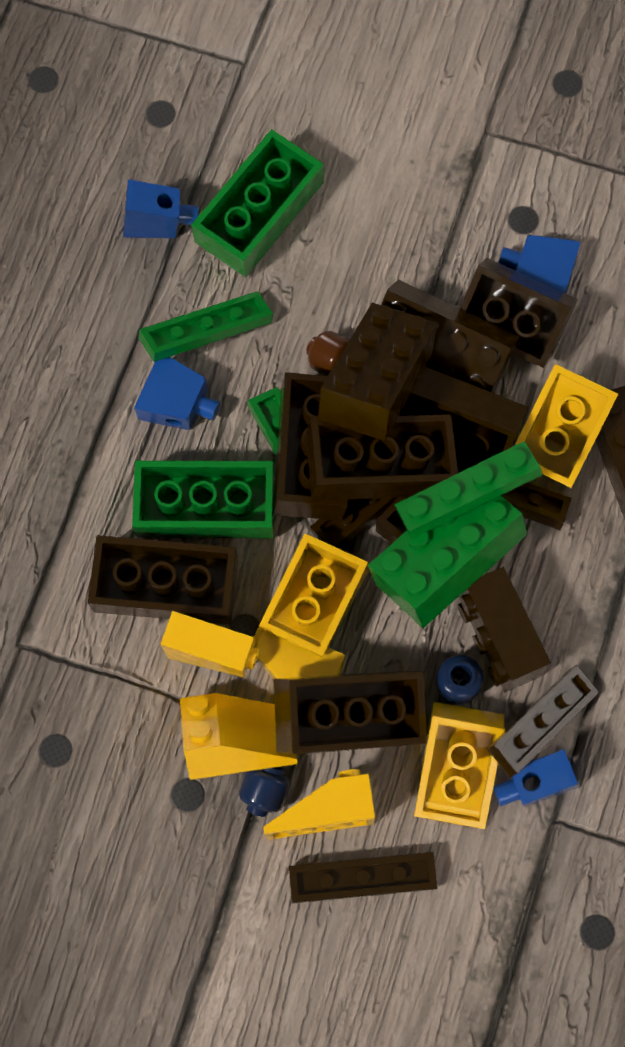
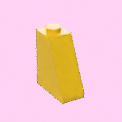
(208, 645)
(288, 660)

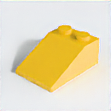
(566, 423)
(314, 595)
(229, 735)
(457, 766)
(333, 806)

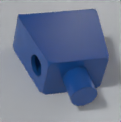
(155, 211)
(544, 260)
(175, 396)
(555, 779)

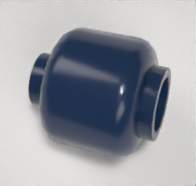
(468, 671)
(264, 790)

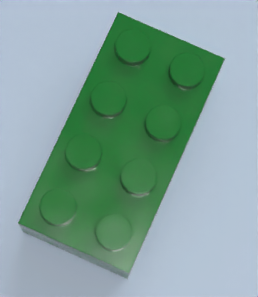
(258, 203)
(203, 499)
(441, 564)

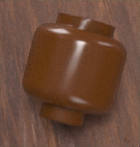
(325, 351)

